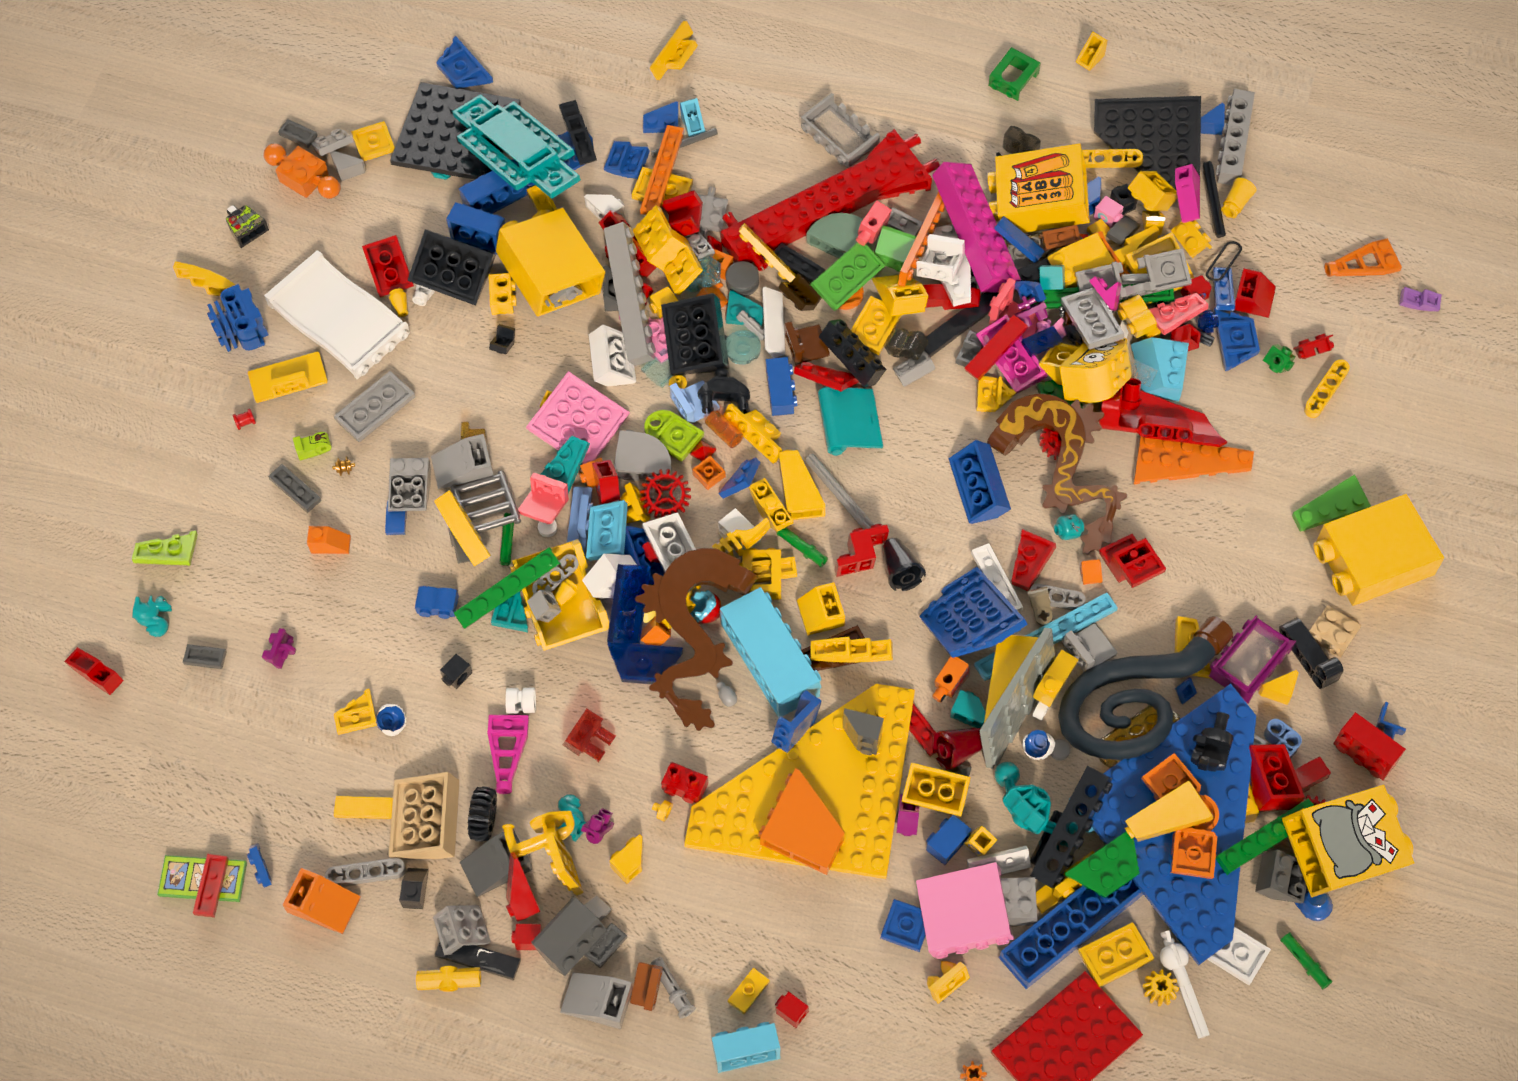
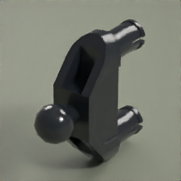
(723, 389)

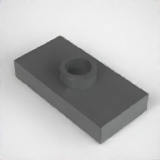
(297, 133)
(204, 656)
(606, 945)

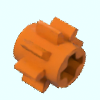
(970, 1070)

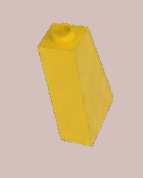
(799, 489)
(1168, 814)

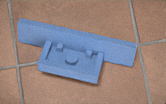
(580, 515)

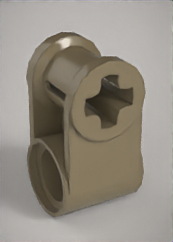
(1040, 602)

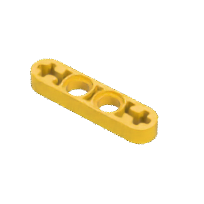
(1108, 155)
(1326, 388)

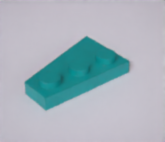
(567, 461)

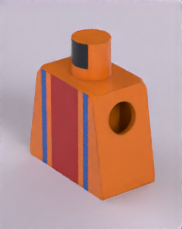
(954, 671)

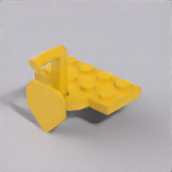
(554, 845)

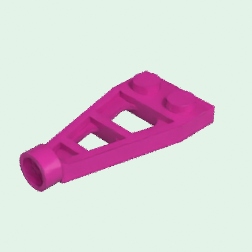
(507, 726)

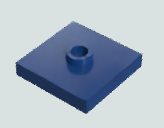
(904, 926)

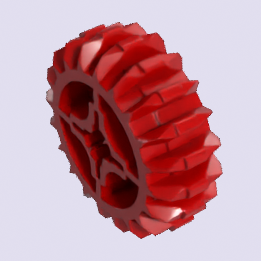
(670, 488)

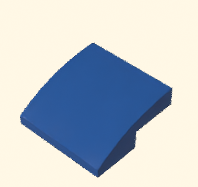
(626, 159)

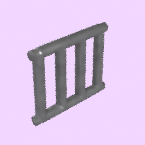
(505, 490)

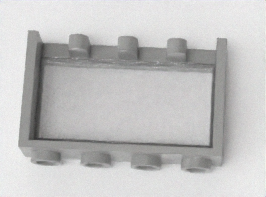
(838, 131)

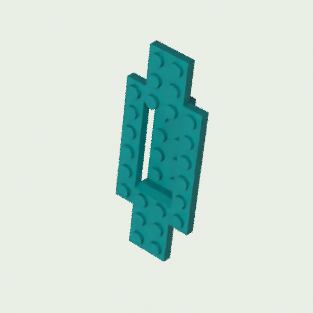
(523, 138)

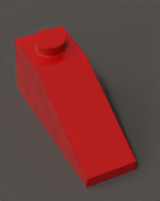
(519, 894)

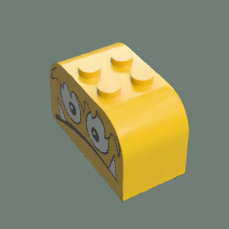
(1096, 372)

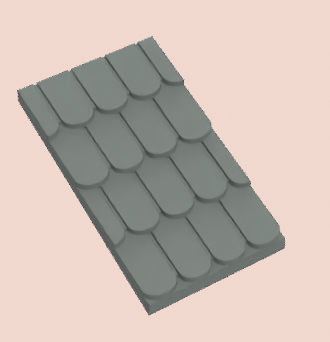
(1016, 673)

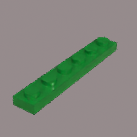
(507, 588)
(1257, 842)

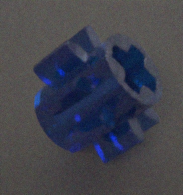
(1208, 321)

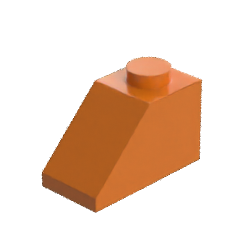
(327, 540)

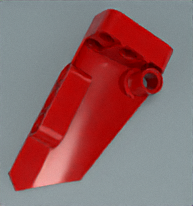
(1156, 418)

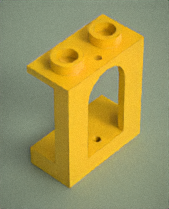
(754, 554)

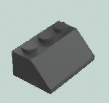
(568, 936)

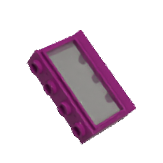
(1250, 658)

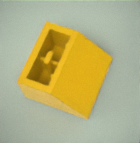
(821, 609)

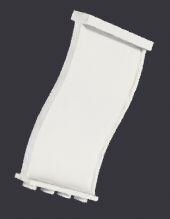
(337, 314)

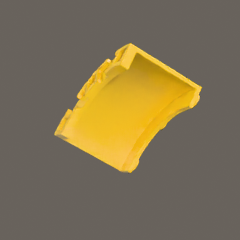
(579, 616)

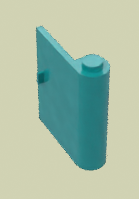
(849, 419)

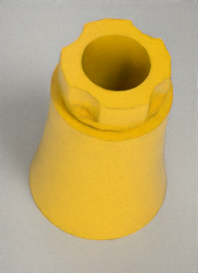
(1238, 196)

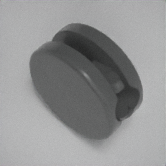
(742, 278)

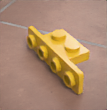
(675, 52)
(756, 431)
(1048, 897)

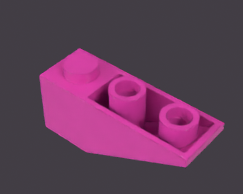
(1188, 192)

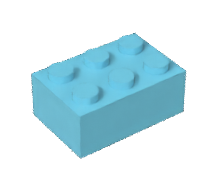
(746, 1047)

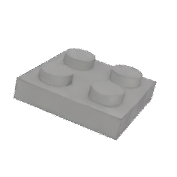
(332, 142)

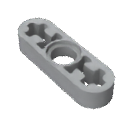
(569, 570)
(1063, 592)

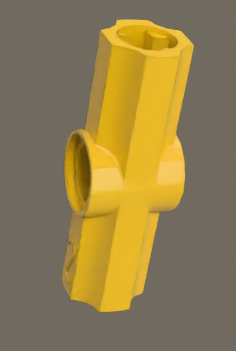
(448, 978)

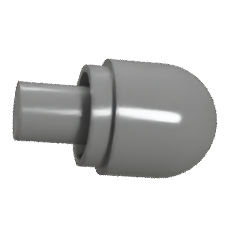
(726, 694)

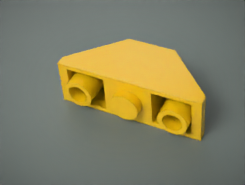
(769, 505)

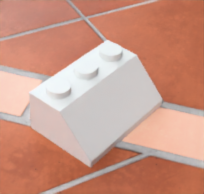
(610, 357)
(668, 538)

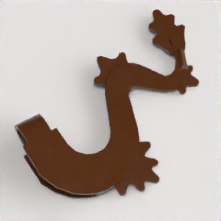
(668, 600)

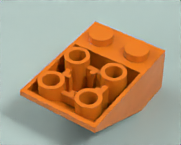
(321, 901)

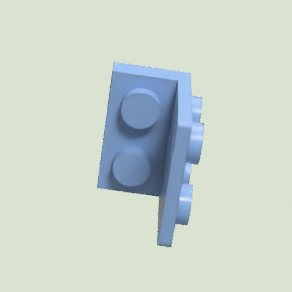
(688, 401)

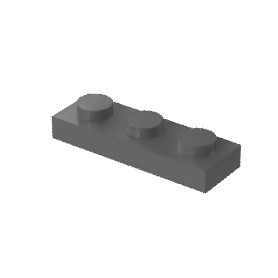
(294, 488)

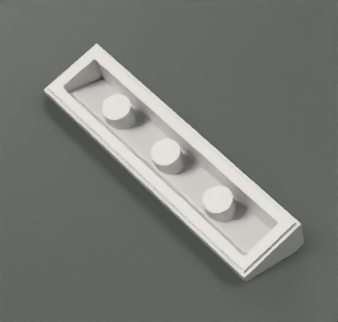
(773, 322)

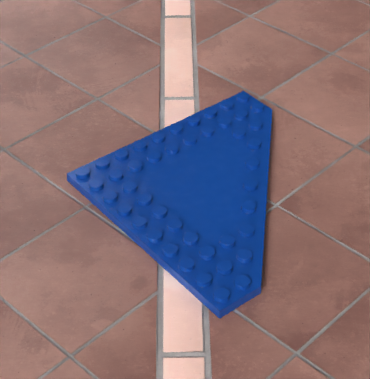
(1193, 907)

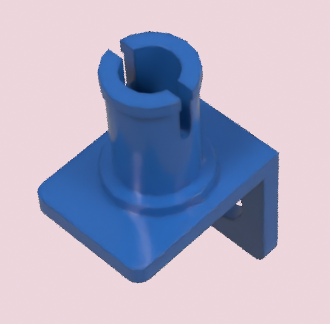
(1388, 728)

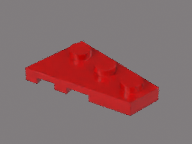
(826, 376)

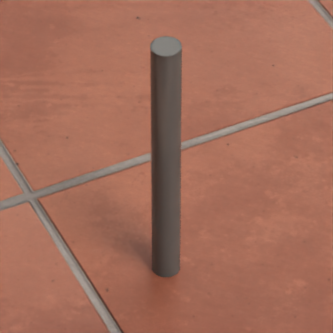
(693, 139)

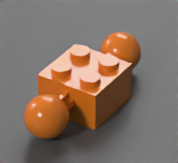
(302, 171)

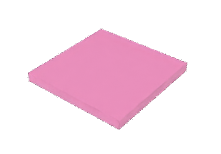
(578, 412)

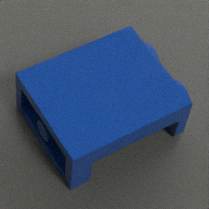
(789, 733)

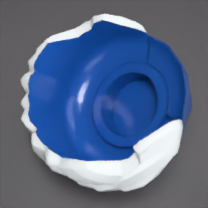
(391, 719)
(1038, 744)

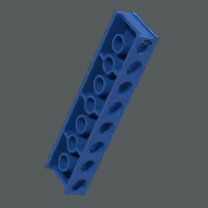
(1064, 931)

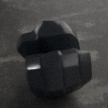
(1213, 745)

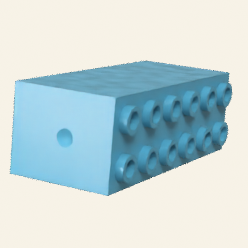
(769, 651)

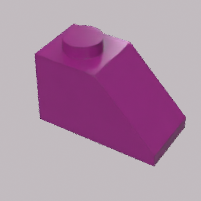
(907, 818)

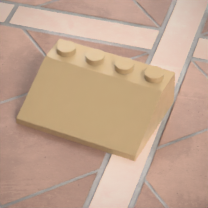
(424, 817)

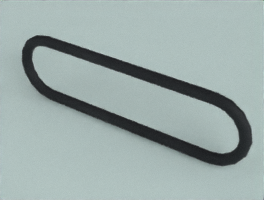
(1218, 279)

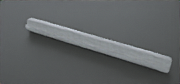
(839, 492)

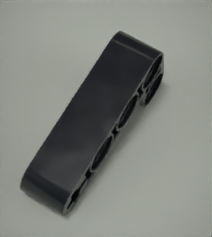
(1310, 655)

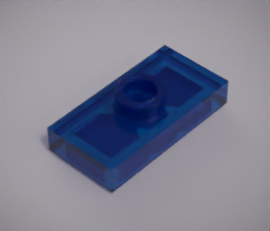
(1041, 341)

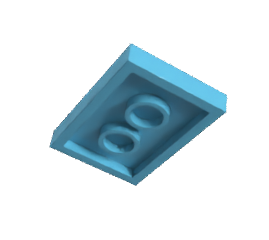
(606, 529)

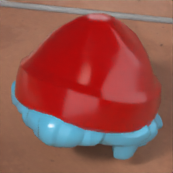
(706, 608)

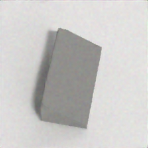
(914, 369)

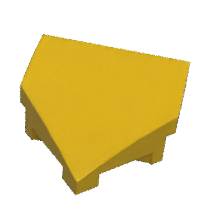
(992, 394)

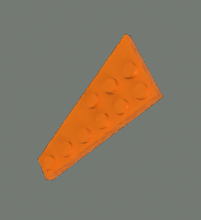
(1181, 460)

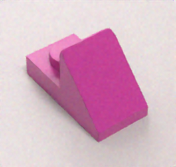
(1110, 295)

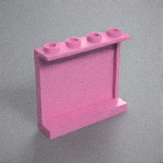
(964, 910)

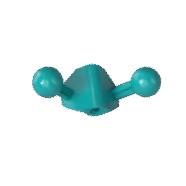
(1026, 803)

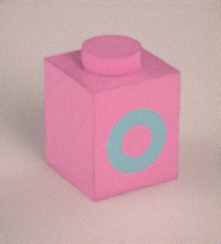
(1108, 211)

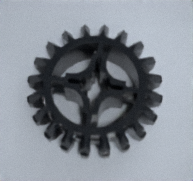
(482, 813)

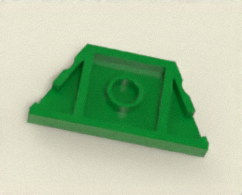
(1108, 867)

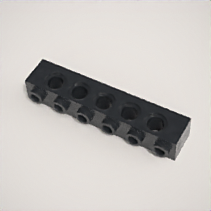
(1042, 870)

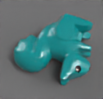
(147, 615)
(571, 803)

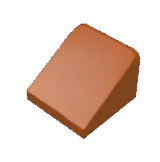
(1091, 572)

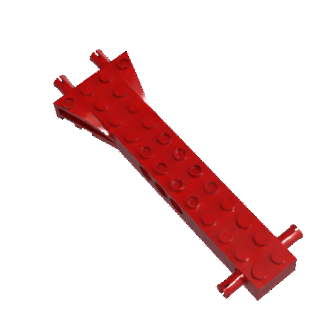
(882, 175)

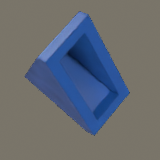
(1213, 121)

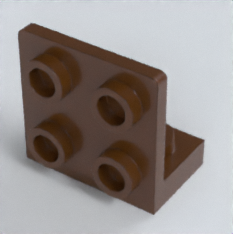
(805, 343)

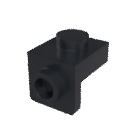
(503, 340)

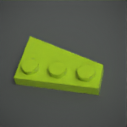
(170, 551)

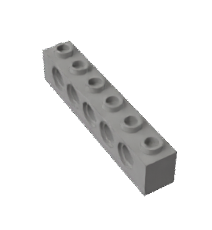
(1235, 137)

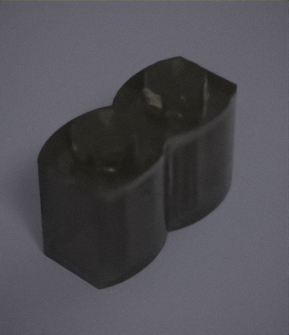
(1018, 141)
(906, 344)

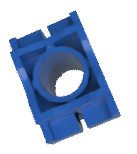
(239, 319)

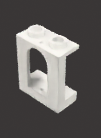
(943, 246)

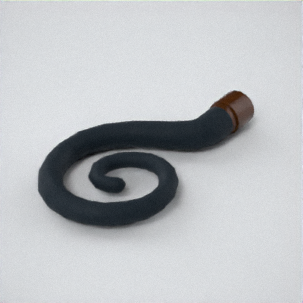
(1207, 643)

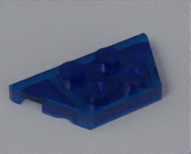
(641, 662)

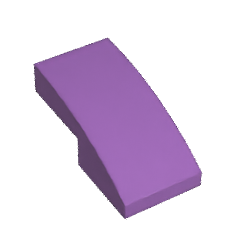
(1418, 300)

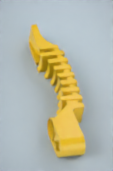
(747, 539)

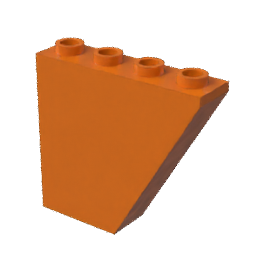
(802, 826)

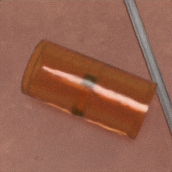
(724, 429)

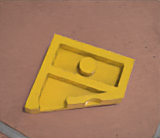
(356, 715)

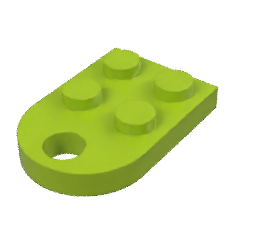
(674, 432)

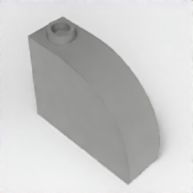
(639, 456)

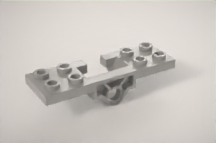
(1164, 271)

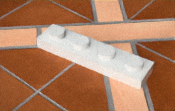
(990, 566)

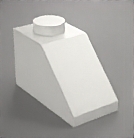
(602, 204)

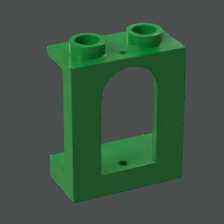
(1020, 61)

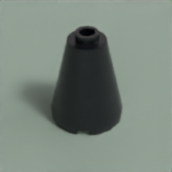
(902, 566)

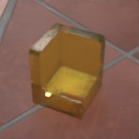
(467, 432)

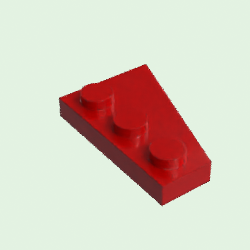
(1031, 559)

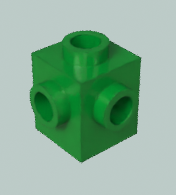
(1279, 358)

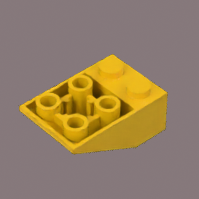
(901, 299)

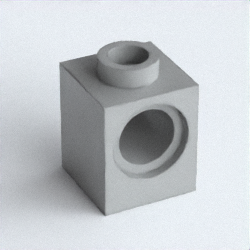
(544, 605)

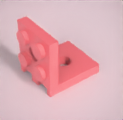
(1004, 304)

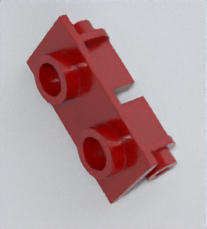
(1321, 343)

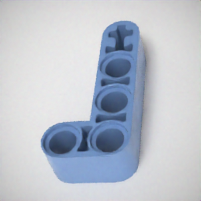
(1285, 734)

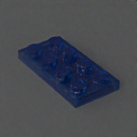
(626, 613)

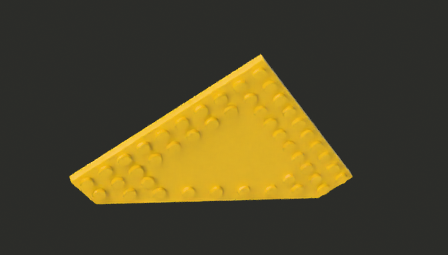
(853, 786)

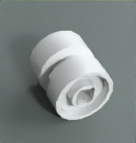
(520, 700)

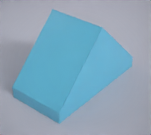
(692, 117)

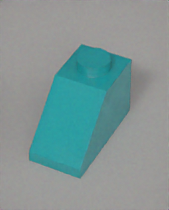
(968, 709)

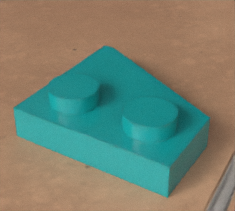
(738, 303)
(511, 615)

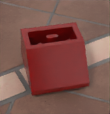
(1254, 293)

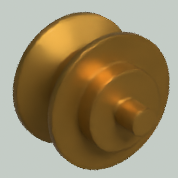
(343, 466)

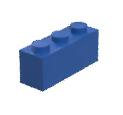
(780, 386)

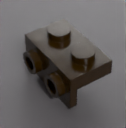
(800, 293)

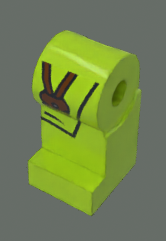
(312, 445)

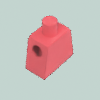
(872, 223)

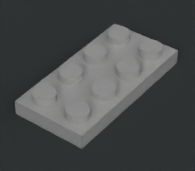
(1092, 318)
(374, 406)

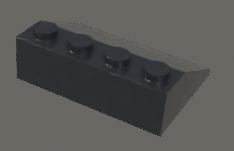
(451, 267)
(695, 335)

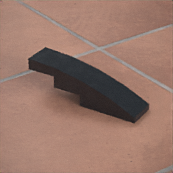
(577, 132)

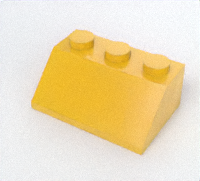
(936, 789)

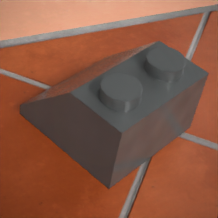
(863, 730)

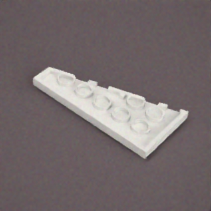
(960, 289)

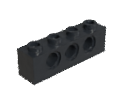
(852, 353)

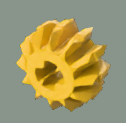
(1153, 983)

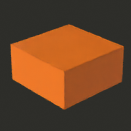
(709, 472)

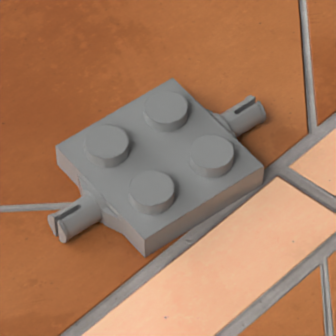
(712, 212)

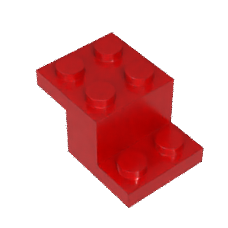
(861, 550)
(1132, 560)

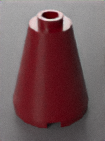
(956, 746)

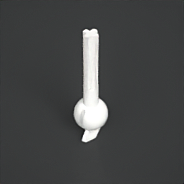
(1175, 958)

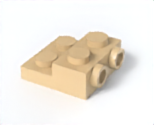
(1334, 631)

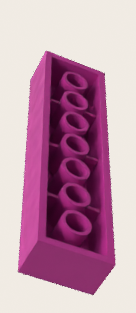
(975, 225)

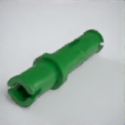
(809, 551)
(1311, 967)

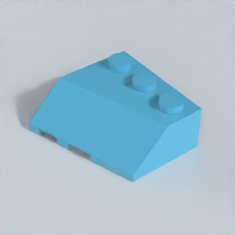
(1169, 359)

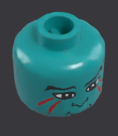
(1069, 527)

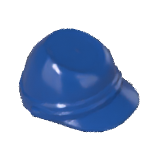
(1317, 907)

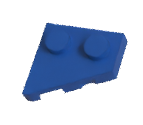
(657, 120)
(262, 874)

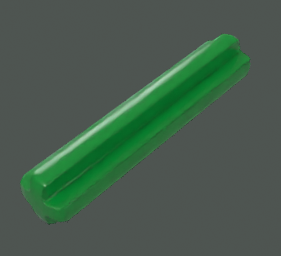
(506, 543)

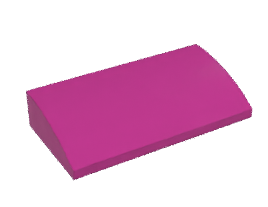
(1016, 364)

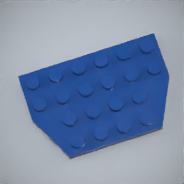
(971, 615)

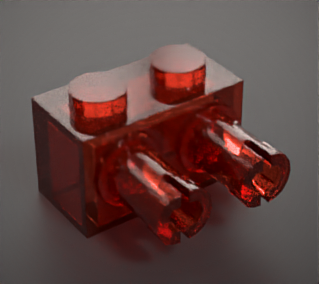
(587, 727)

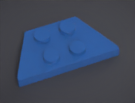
(462, 67)
(1236, 338)

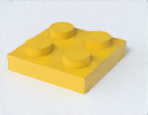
(373, 141)

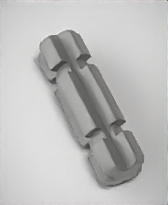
(751, 324)

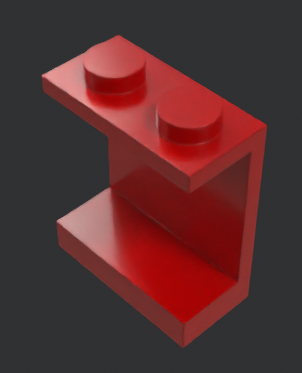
(684, 212)

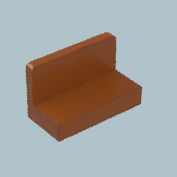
(1060, 237)
(646, 985)

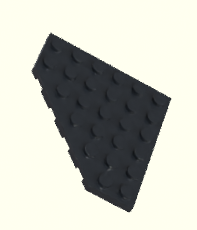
(1160, 127)

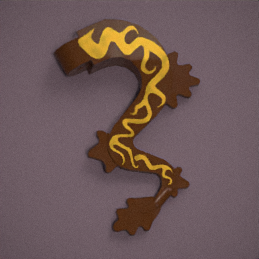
(1075, 428)

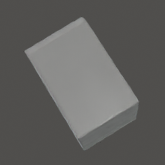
(347, 165)

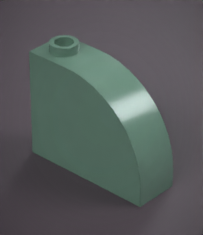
(835, 233)

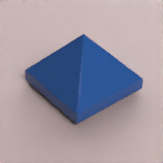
(1186, 690)

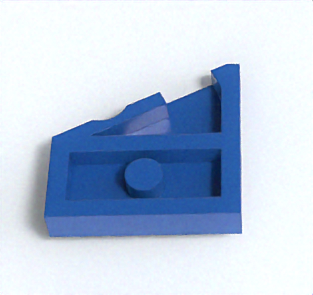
(741, 478)

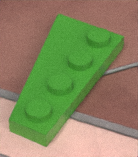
(1334, 504)

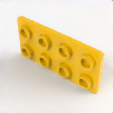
(287, 377)

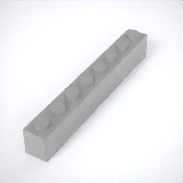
(629, 294)

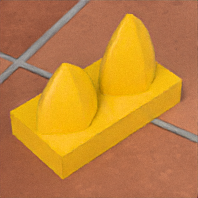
(632, 497)
(953, 977)

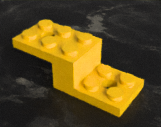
(667, 250)

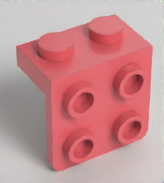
(545, 499)

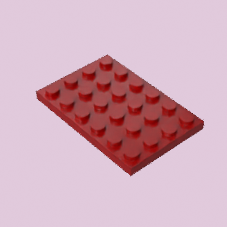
(1069, 1037)

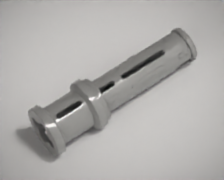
(677, 995)

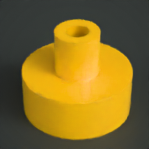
(680, 380)
(663, 810)

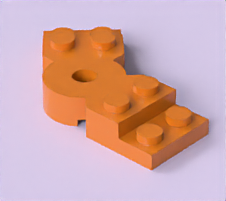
(1194, 846)

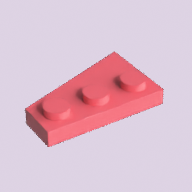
(1177, 313)

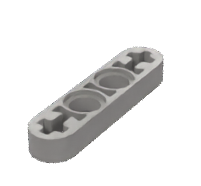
(365, 876)

